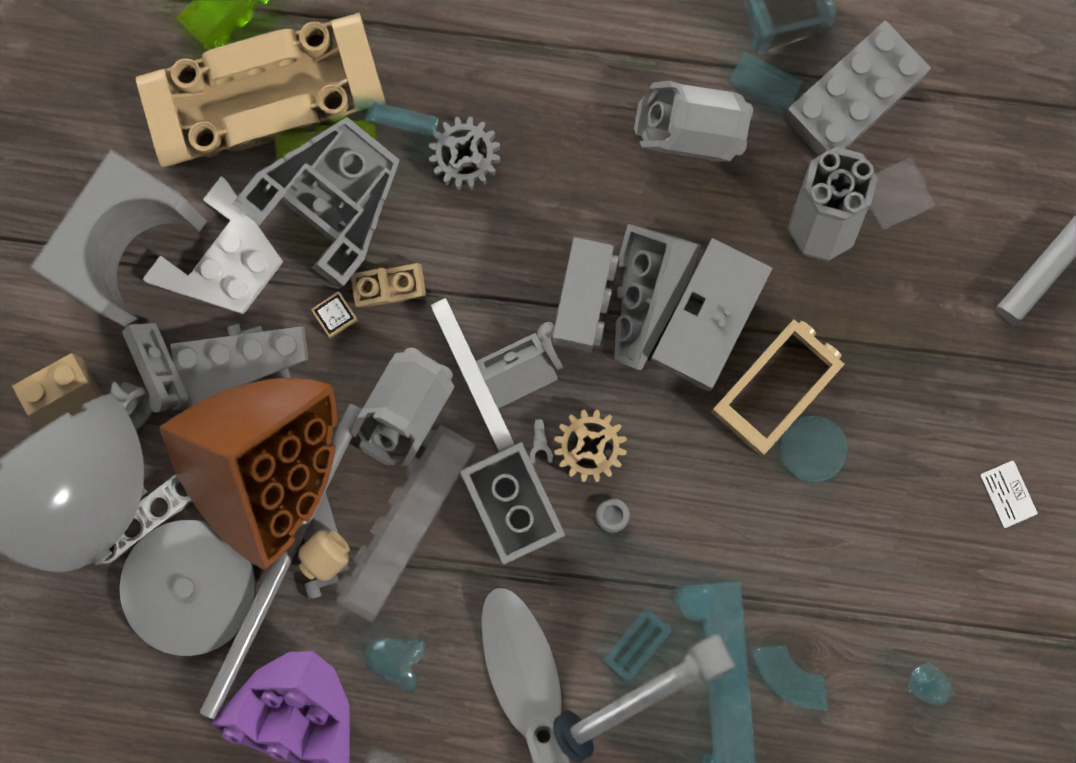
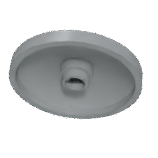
(186, 588)

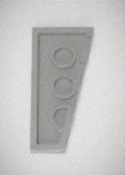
(236, 360)

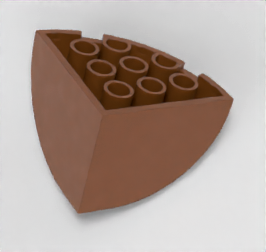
(256, 460)

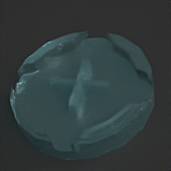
(813, 449)

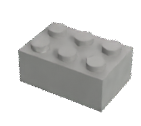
(584, 295)
(512, 503)

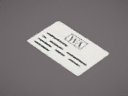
(1009, 494)

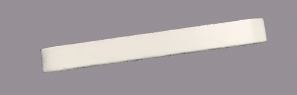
(472, 375)
(147, 520)

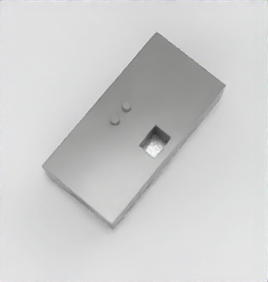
(711, 315)

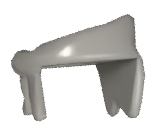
(135, 402)

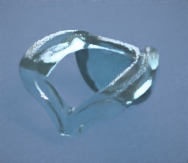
(390, 659)

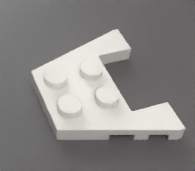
(234, 265)

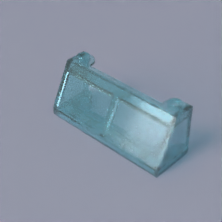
(729, 695)

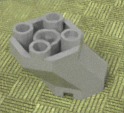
(693, 121)
(832, 204)
(403, 407)

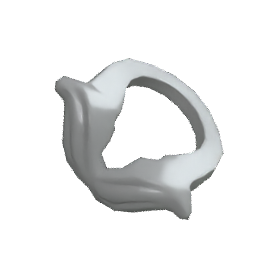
(545, 334)

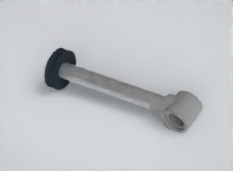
(702, 663)

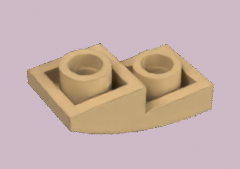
(388, 285)

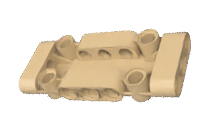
(259, 90)

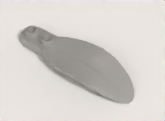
(522, 671)

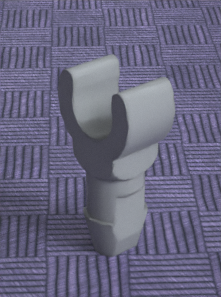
(540, 441)

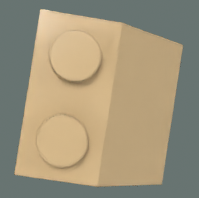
(57, 390)

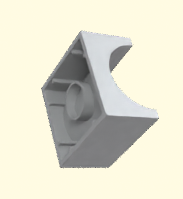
(99, 227)

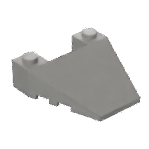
(333, 185)

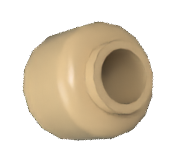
(323, 555)

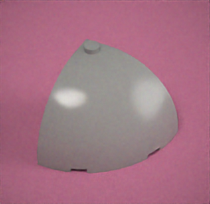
(71, 488)

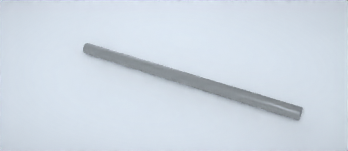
(270, 587)

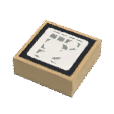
(334, 314)

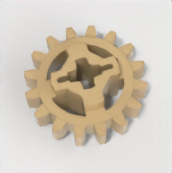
(581, 432)

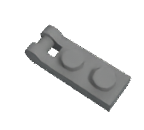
(156, 367)

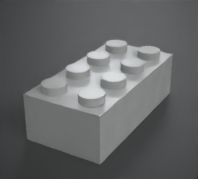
(857, 91)

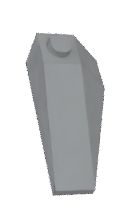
(653, 281)

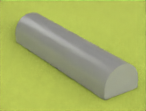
(1039, 276)

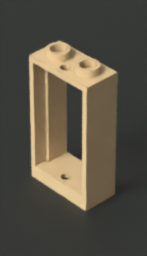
(745, 430)

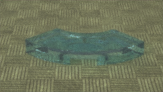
(788, 680)

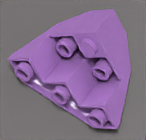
(290, 711)

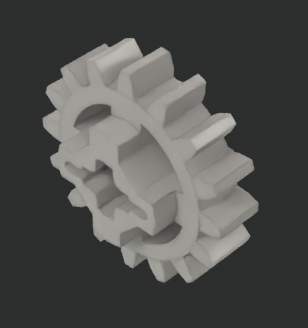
(472, 141)

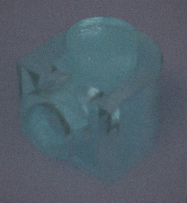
(931, 684)

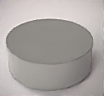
(612, 515)

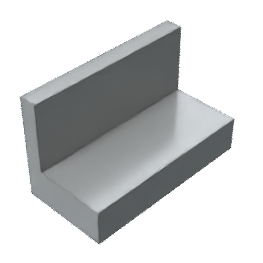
(517, 370)

